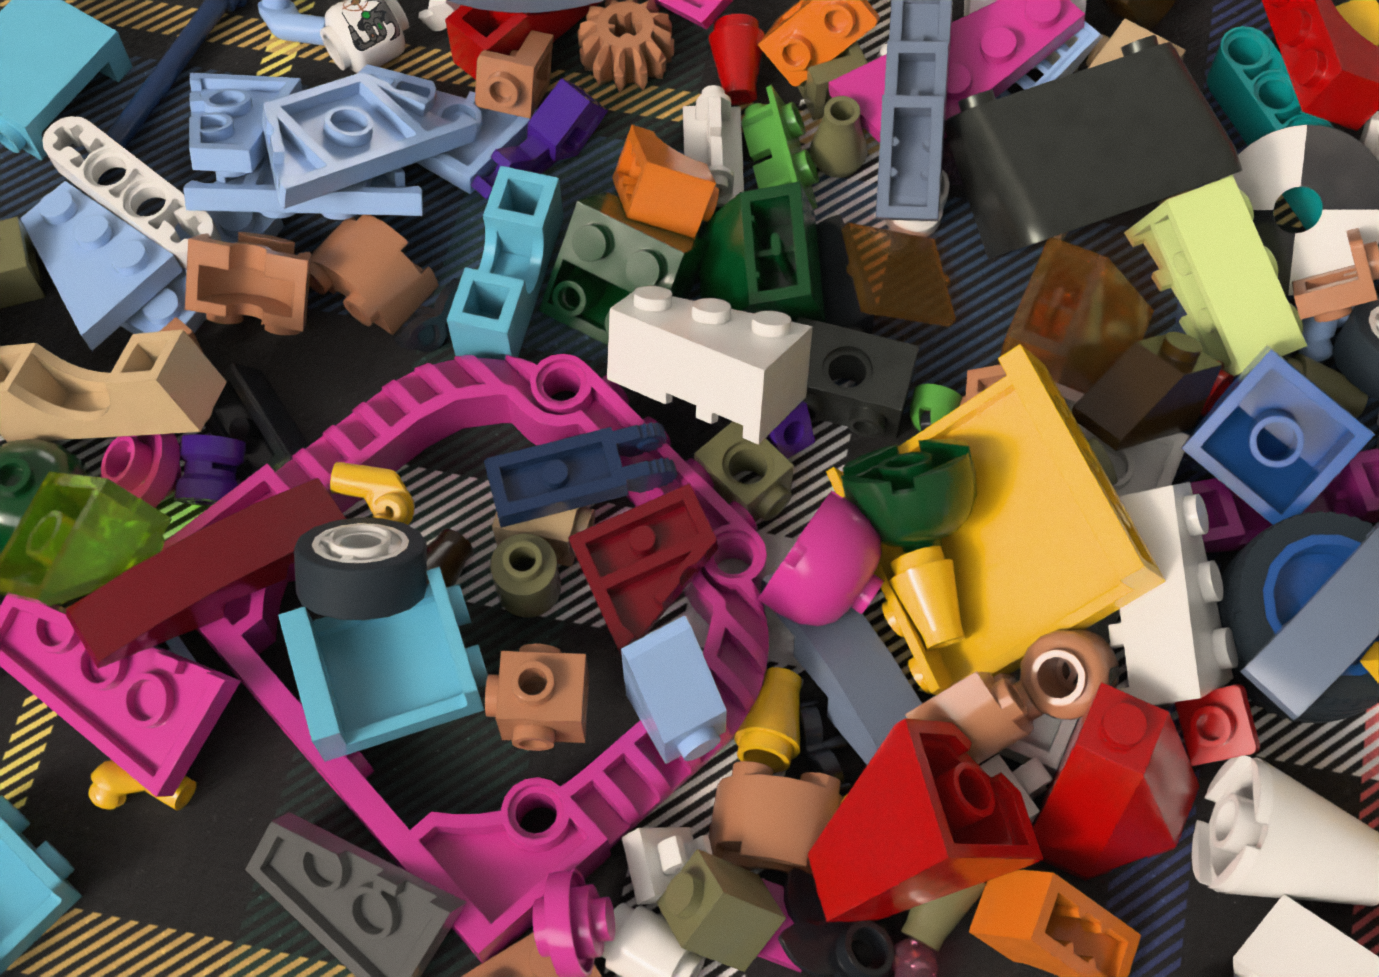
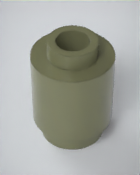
(526, 575)

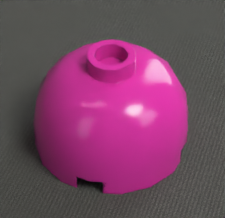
(827, 567)

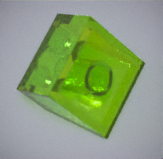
(77, 539)

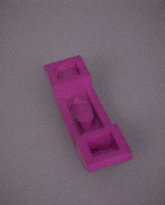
(1237, 523)

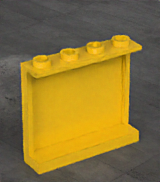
(1042, 538)

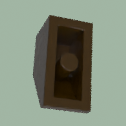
(1149, 392)

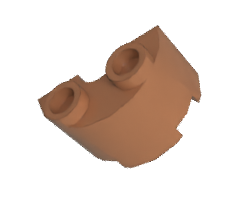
(372, 272)
(249, 278)
(986, 709)
(771, 818)

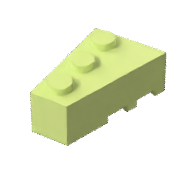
(1220, 274)

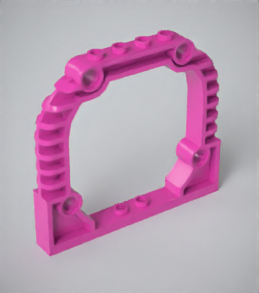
(489, 854)

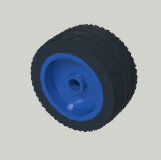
(1273, 582)

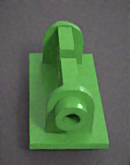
(777, 131)

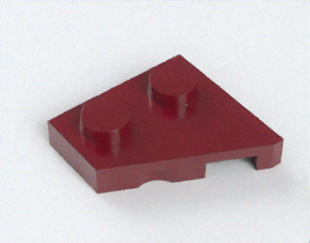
(644, 560)

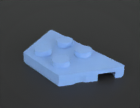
(351, 134)
(257, 193)

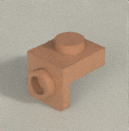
(1335, 292)

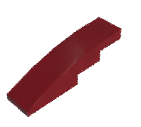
(199, 575)

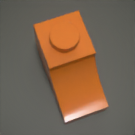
(663, 185)
(1053, 927)

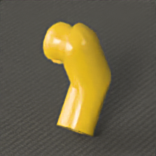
(378, 486)
(113, 783)

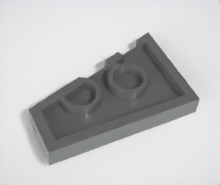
(352, 901)

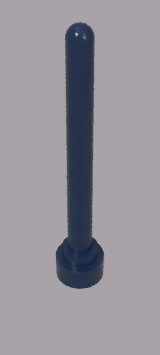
(168, 70)

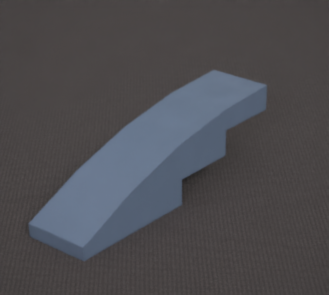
(914, 110)
(857, 675)

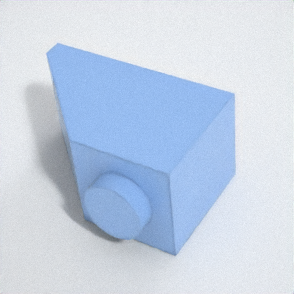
(674, 692)

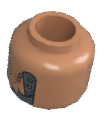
(1048, 676)

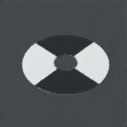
(1337, 170)

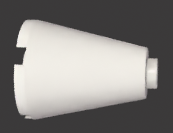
(1282, 839)

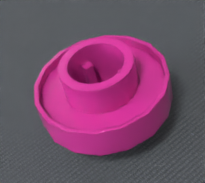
(144, 465)
(572, 923)

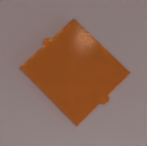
(898, 275)

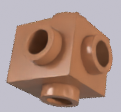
(539, 697)

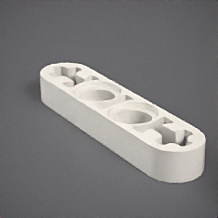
(131, 191)

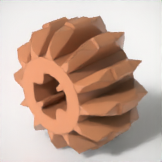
(626, 42)

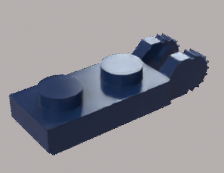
(576, 472)

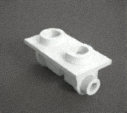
(715, 138)

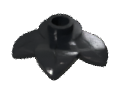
(825, 946)

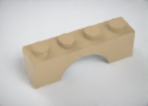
(154, 389)

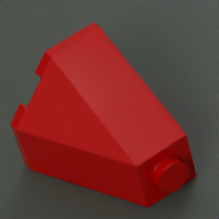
(1116, 789)
(919, 827)

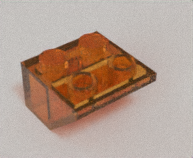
(1077, 315)

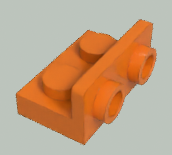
(815, 34)

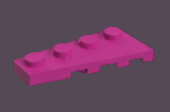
(986, 53)
(139, 711)

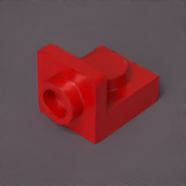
(1218, 725)

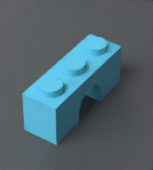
(499, 297)

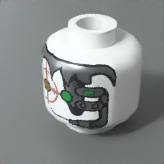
(364, 32)

